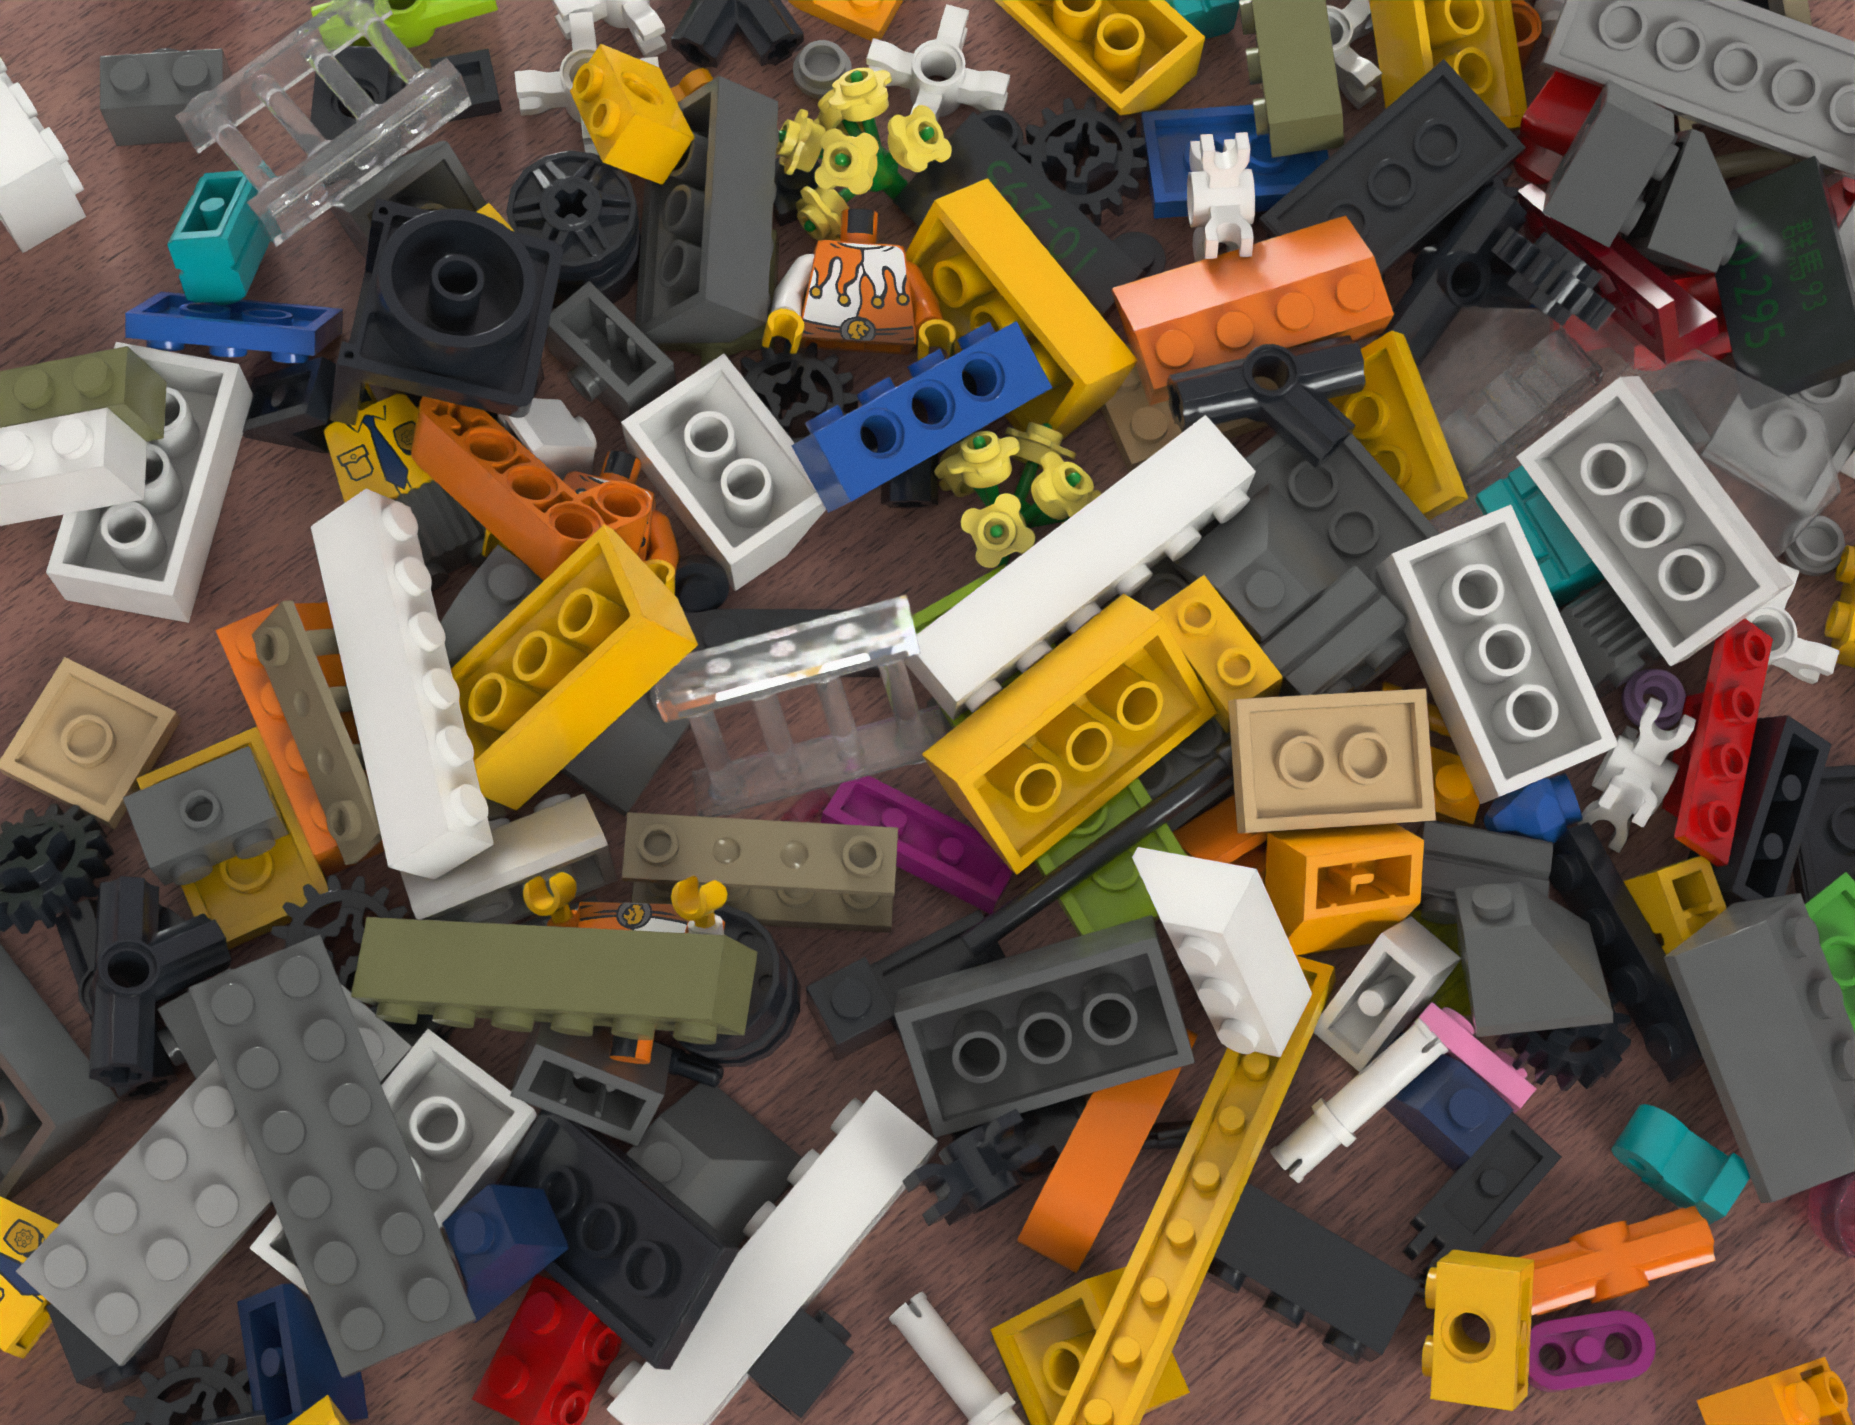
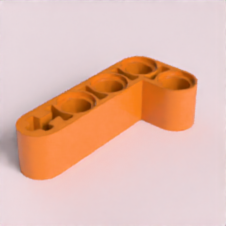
(518, 493)
(1095, 1167)

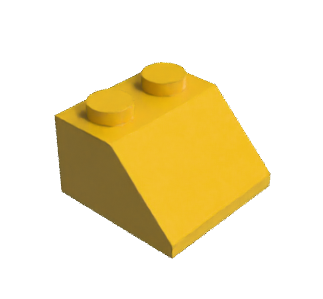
(1051, 1341)

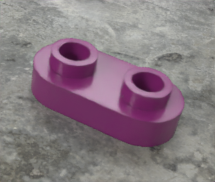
(1583, 1351)

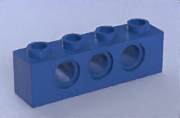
(1005, 379)

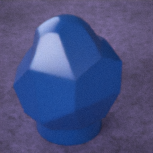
(1536, 810)

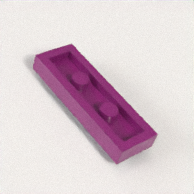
(927, 842)

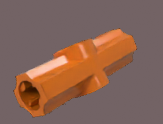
(1619, 1259)

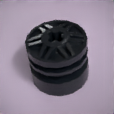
(587, 212)
(773, 998)

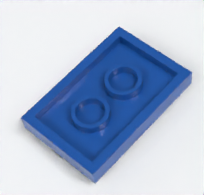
(1168, 150)
(230, 330)

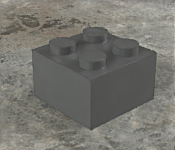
(1609, 164)

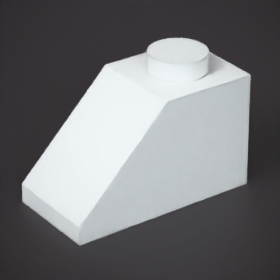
(554, 436)
(1385, 992)

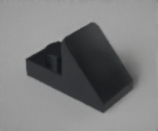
(293, 406)

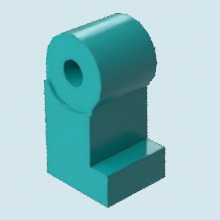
(1680, 1163)

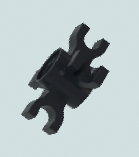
(981, 1168)

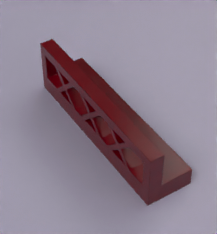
(1644, 297)

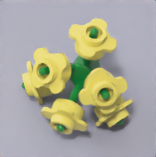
(855, 157)
(1005, 523)

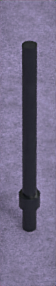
(1101, 851)

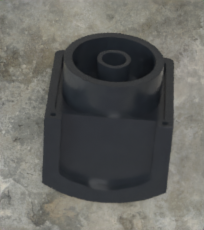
(448, 311)

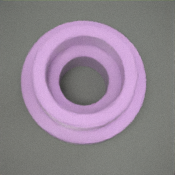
(1662, 685)

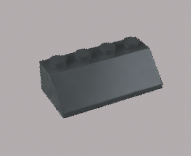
(711, 222)
(624, 755)
(1043, 1026)
(1773, 1041)
(44, 1086)

